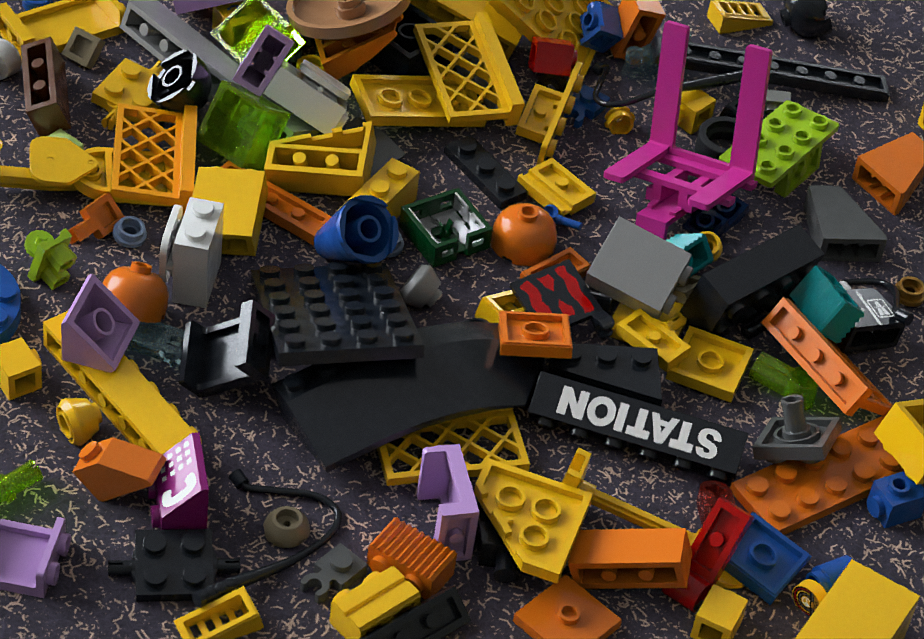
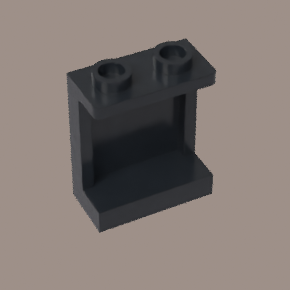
(228, 352)

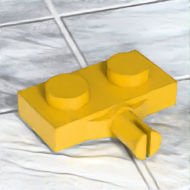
(647, 332)

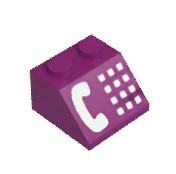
(181, 488)

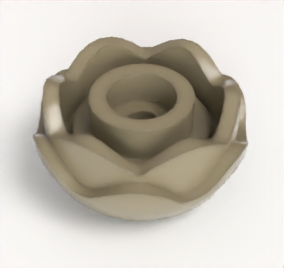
(283, 536)

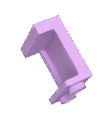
(446, 478)
(31, 556)

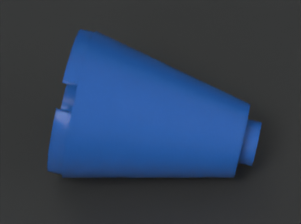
(358, 232)

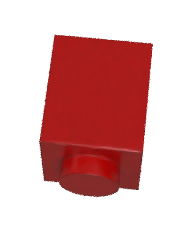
(552, 56)

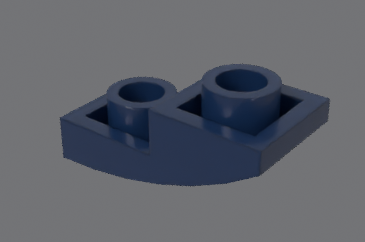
(717, 219)

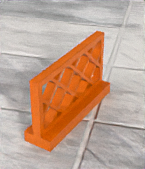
(824, 361)

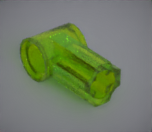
(784, 378)

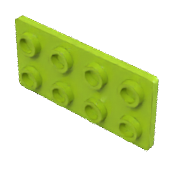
(789, 146)

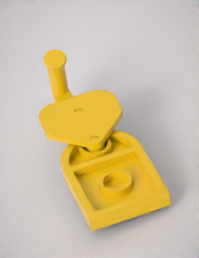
(64, 166)

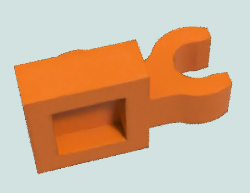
(98, 219)

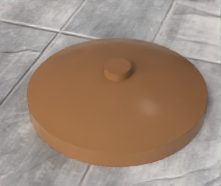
(342, 17)

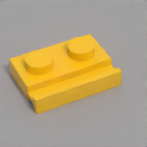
(557, 186)

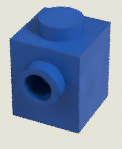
(895, 500)

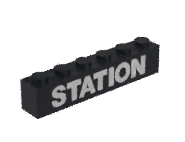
(637, 425)

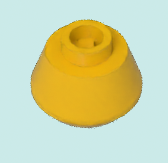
(78, 419)

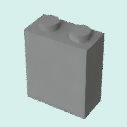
(639, 269)

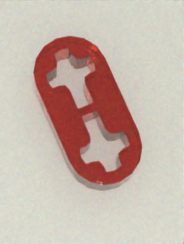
(708, 495)

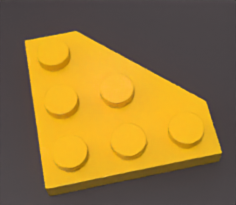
(532, 516)

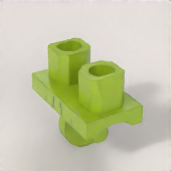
(50, 257)

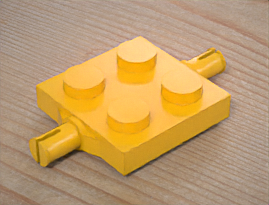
(127, 86)

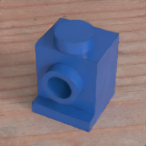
(600, 26)

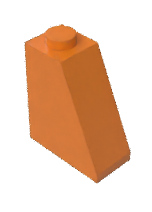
(892, 171)

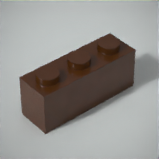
(45, 87)

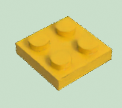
(713, 364)

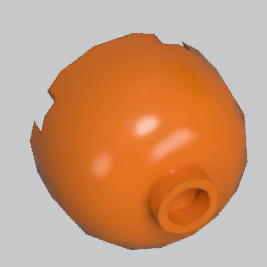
(524, 234)
(139, 291)

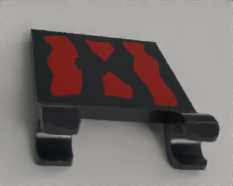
(562, 291)

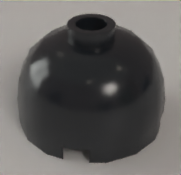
(806, 17)
(181, 82)

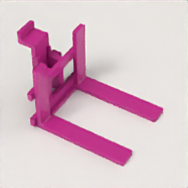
(670, 192)

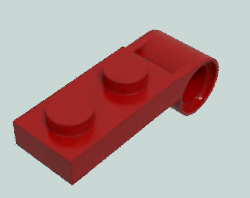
(712, 551)

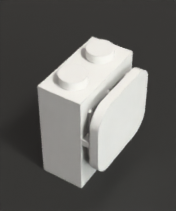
(310, 95)
(192, 250)

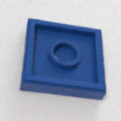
(766, 560)

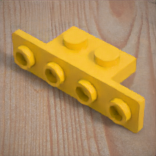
(545, 112)

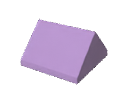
(97, 328)

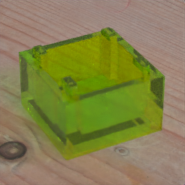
(245, 24)
(241, 125)

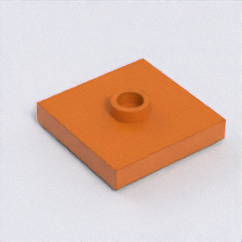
(535, 334)
(566, 613)

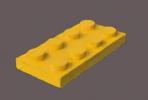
(405, 101)

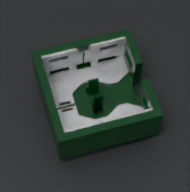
(434, 220)

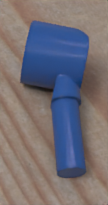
(560, 219)

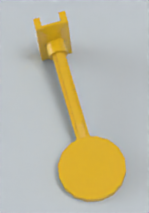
(575, 477)

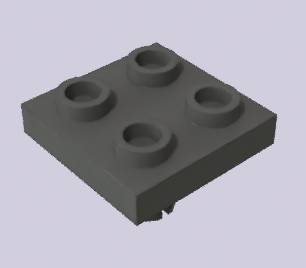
(796, 435)

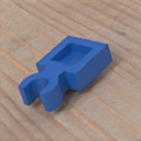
(586, 106)

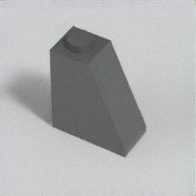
(842, 226)

